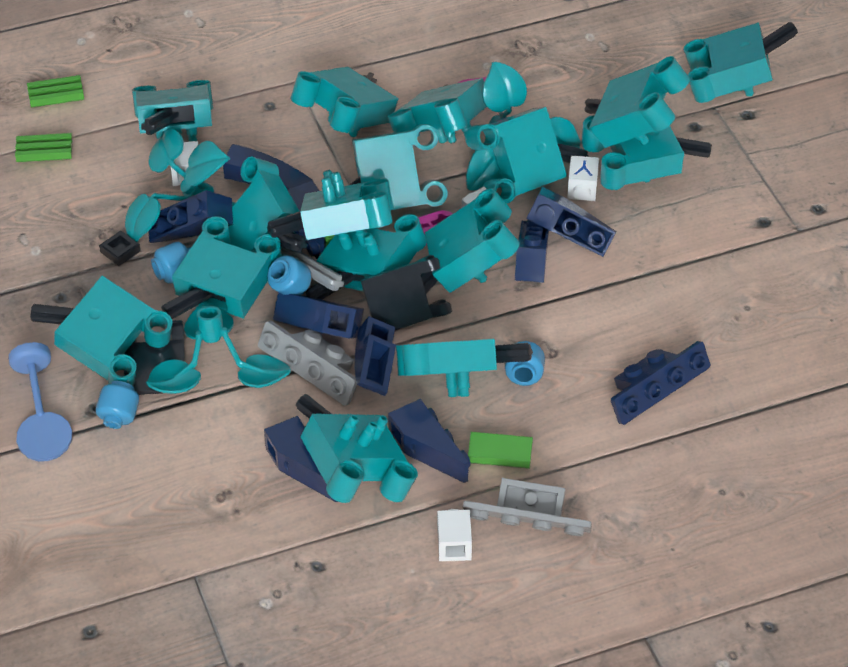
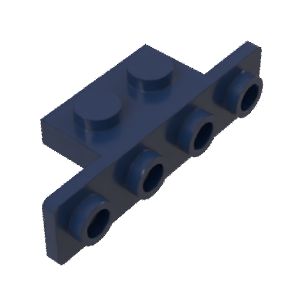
(655, 379)

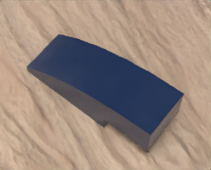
(232, 168)
(374, 355)

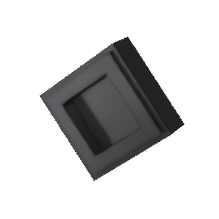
(119, 248)

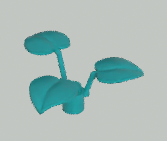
(501, 92)
(202, 164)
(209, 324)

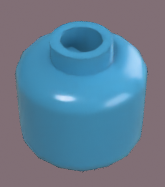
(167, 260)
(289, 276)
(527, 372)
(117, 404)

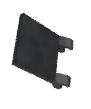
(400, 296)
(148, 357)

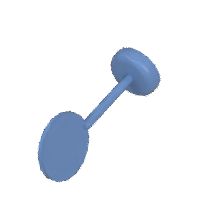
(44, 433)

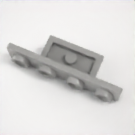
(312, 359)
(529, 504)

